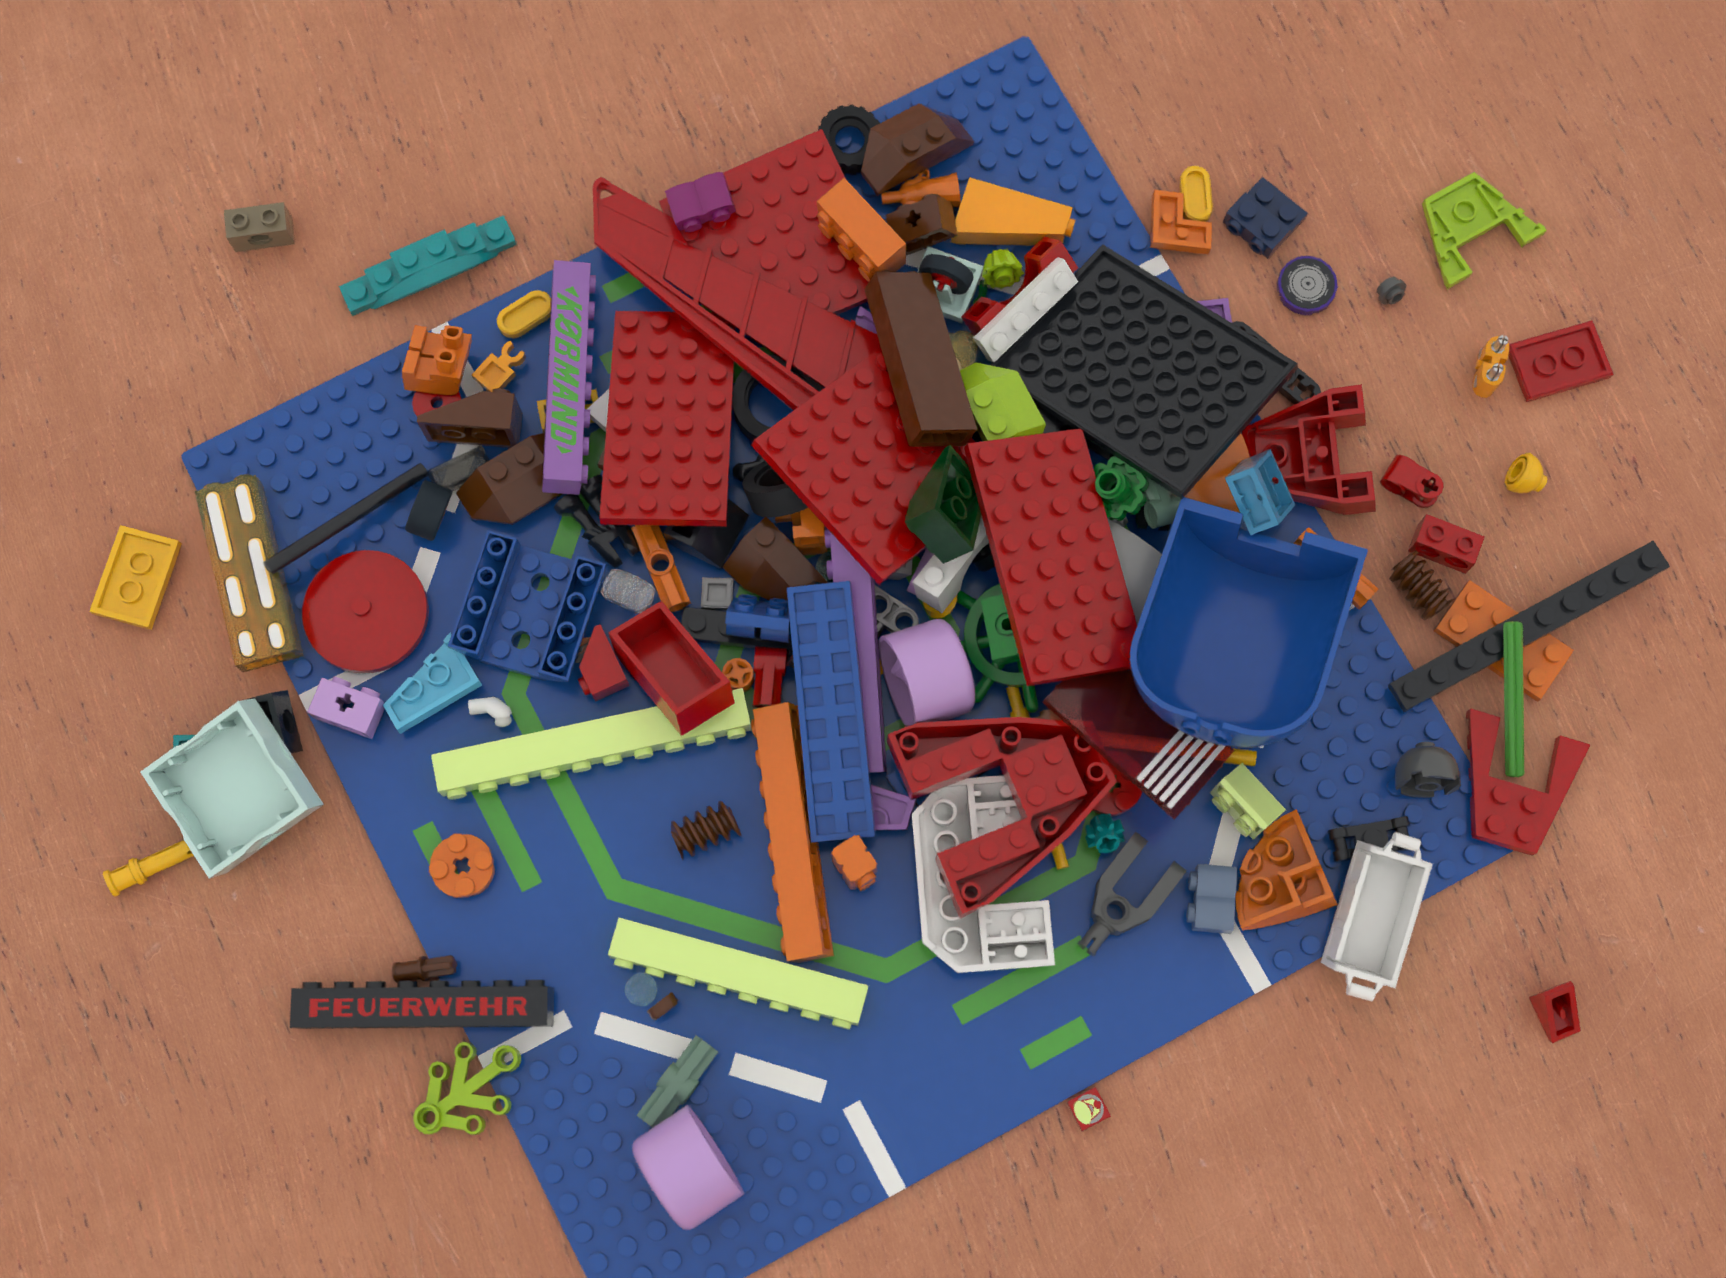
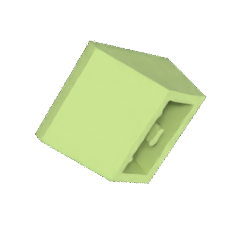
(1246, 801)

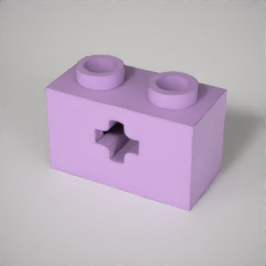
(329, 701)

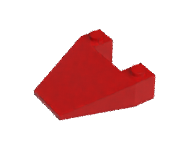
(1307, 450)

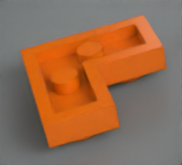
(1173, 232)

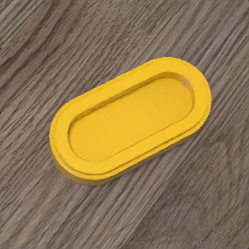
(1197, 194)
(524, 314)

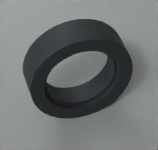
(741, 392)
(769, 493)

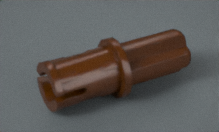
(424, 968)

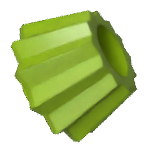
(1001, 269)

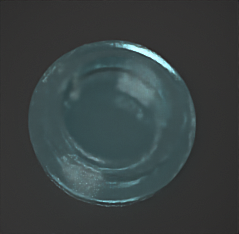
(641, 989)

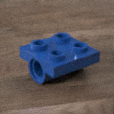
(748, 613)

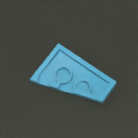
(435, 686)

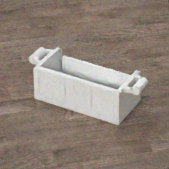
(1376, 914)

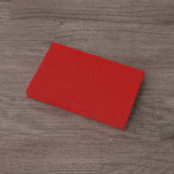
(1559, 361)

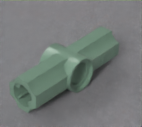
(678, 1082)

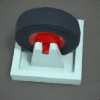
(953, 280)

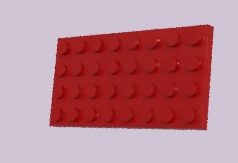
(666, 424)
(1053, 555)

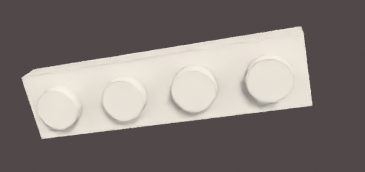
(1025, 309)

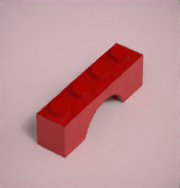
(1035, 262)

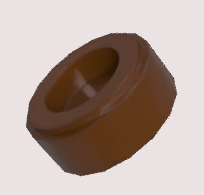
(662, 1006)

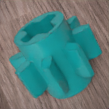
(1104, 833)

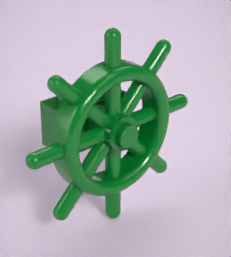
(999, 638)

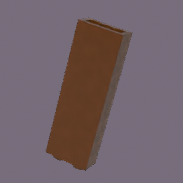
(920, 359)

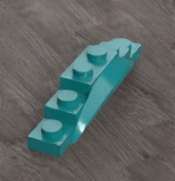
(427, 264)

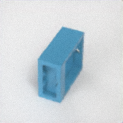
(1256, 496)

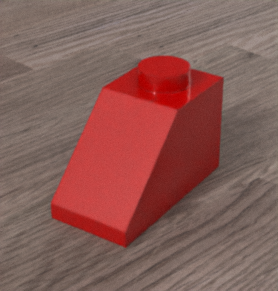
(600, 668)

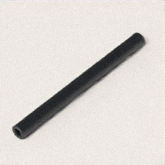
(345, 519)

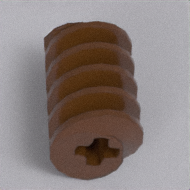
(1420, 586)
(704, 829)

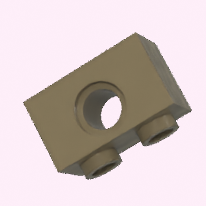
(259, 227)

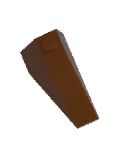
(769, 563)

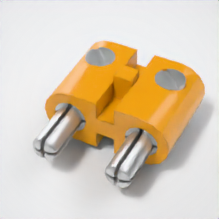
(1491, 366)

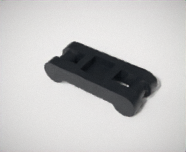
(1371, 833)

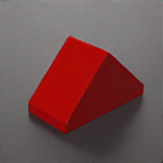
(1557, 1011)

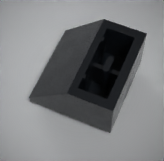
(709, 542)

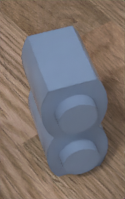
(1213, 898)

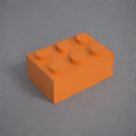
(860, 231)

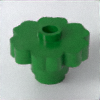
(1120, 488)

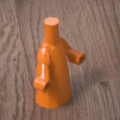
(914, 189)

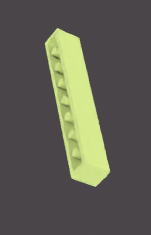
(737, 972)

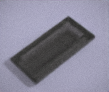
(457, 470)

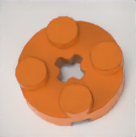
(443, 867)

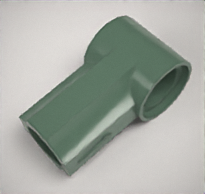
(1160, 505)

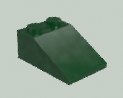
(946, 508)

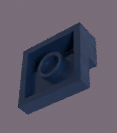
(1264, 218)

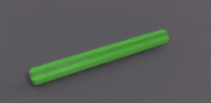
(1513, 698)

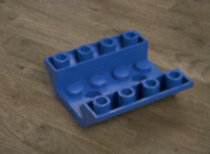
(505, 604)

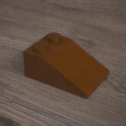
(476, 420)

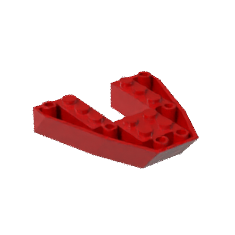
(1049, 773)

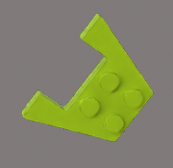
(1465, 213)

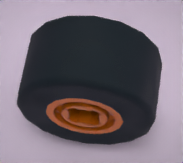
(428, 510)

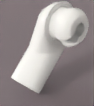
(493, 707)

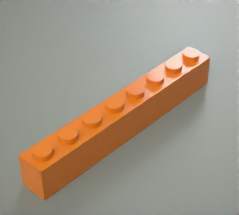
(795, 858)

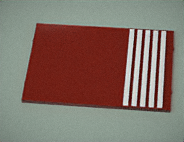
(1135, 739)

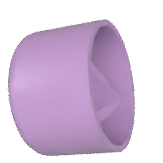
(927, 673)
(686, 1169)

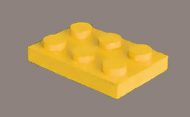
(135, 577)

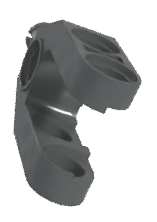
(1131, 916)

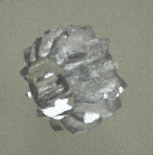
(628, 591)

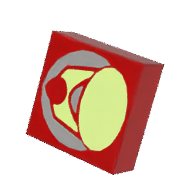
(1088, 1109)

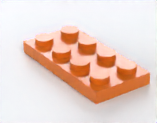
(1479, 611)

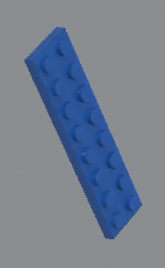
(831, 711)

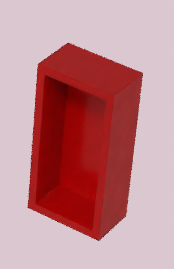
(671, 668)

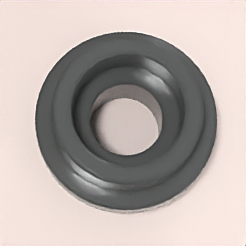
(1391, 290)

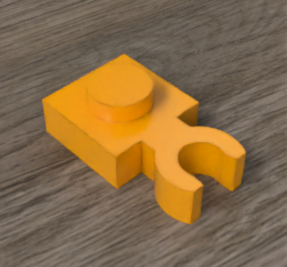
(497, 371)

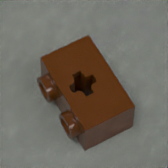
(924, 222)

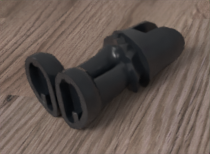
(598, 536)

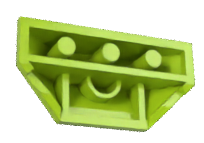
(1000, 403)

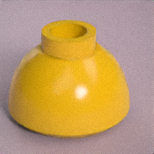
(1525, 475)

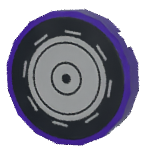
(1307, 285)

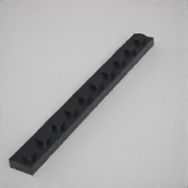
(1537, 622)

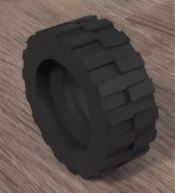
(848, 117)

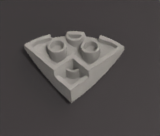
(1137, 563)

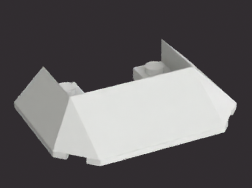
(997, 933)

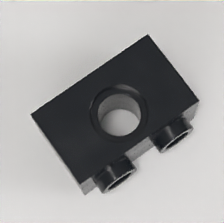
(280, 714)

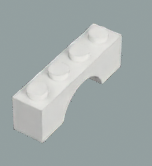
(940, 582)

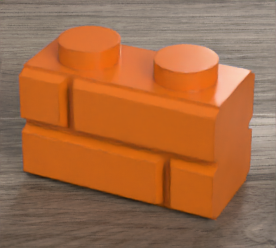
(855, 863)

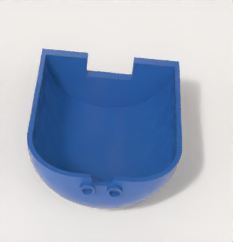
(1241, 627)

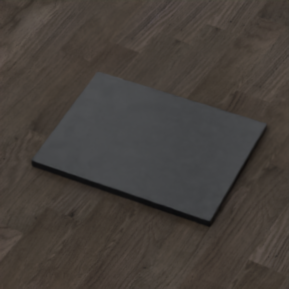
(1146, 371)

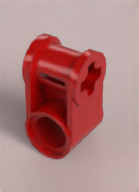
(1409, 479)

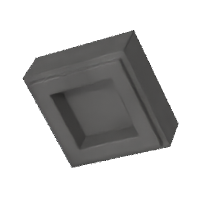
(716, 593)

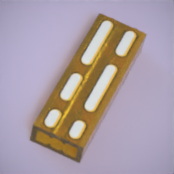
(251, 599)

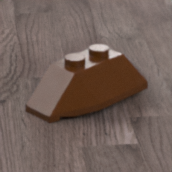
(910, 146)
(508, 484)

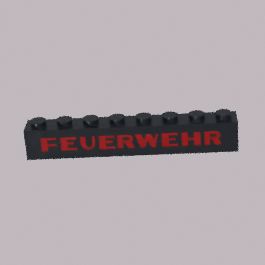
(422, 1006)

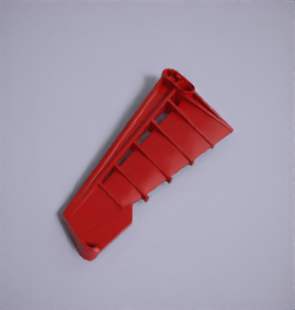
(789, 326)

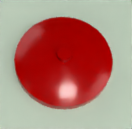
(365, 611)

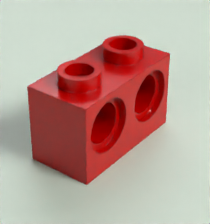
(1446, 543)

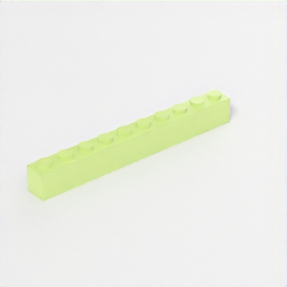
(577, 748)

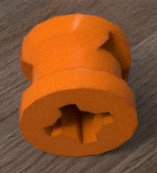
(736, 669)

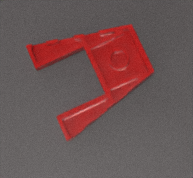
(1507, 811)

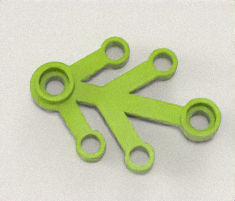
(462, 1091)

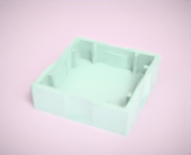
(232, 787)

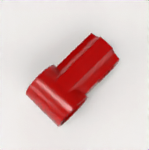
(769, 671)

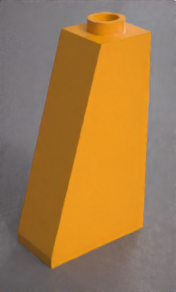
(1008, 217)

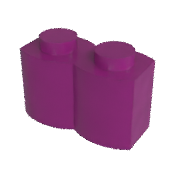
(700, 202)

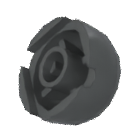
(1427, 770)

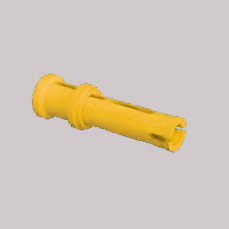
(139, 870)

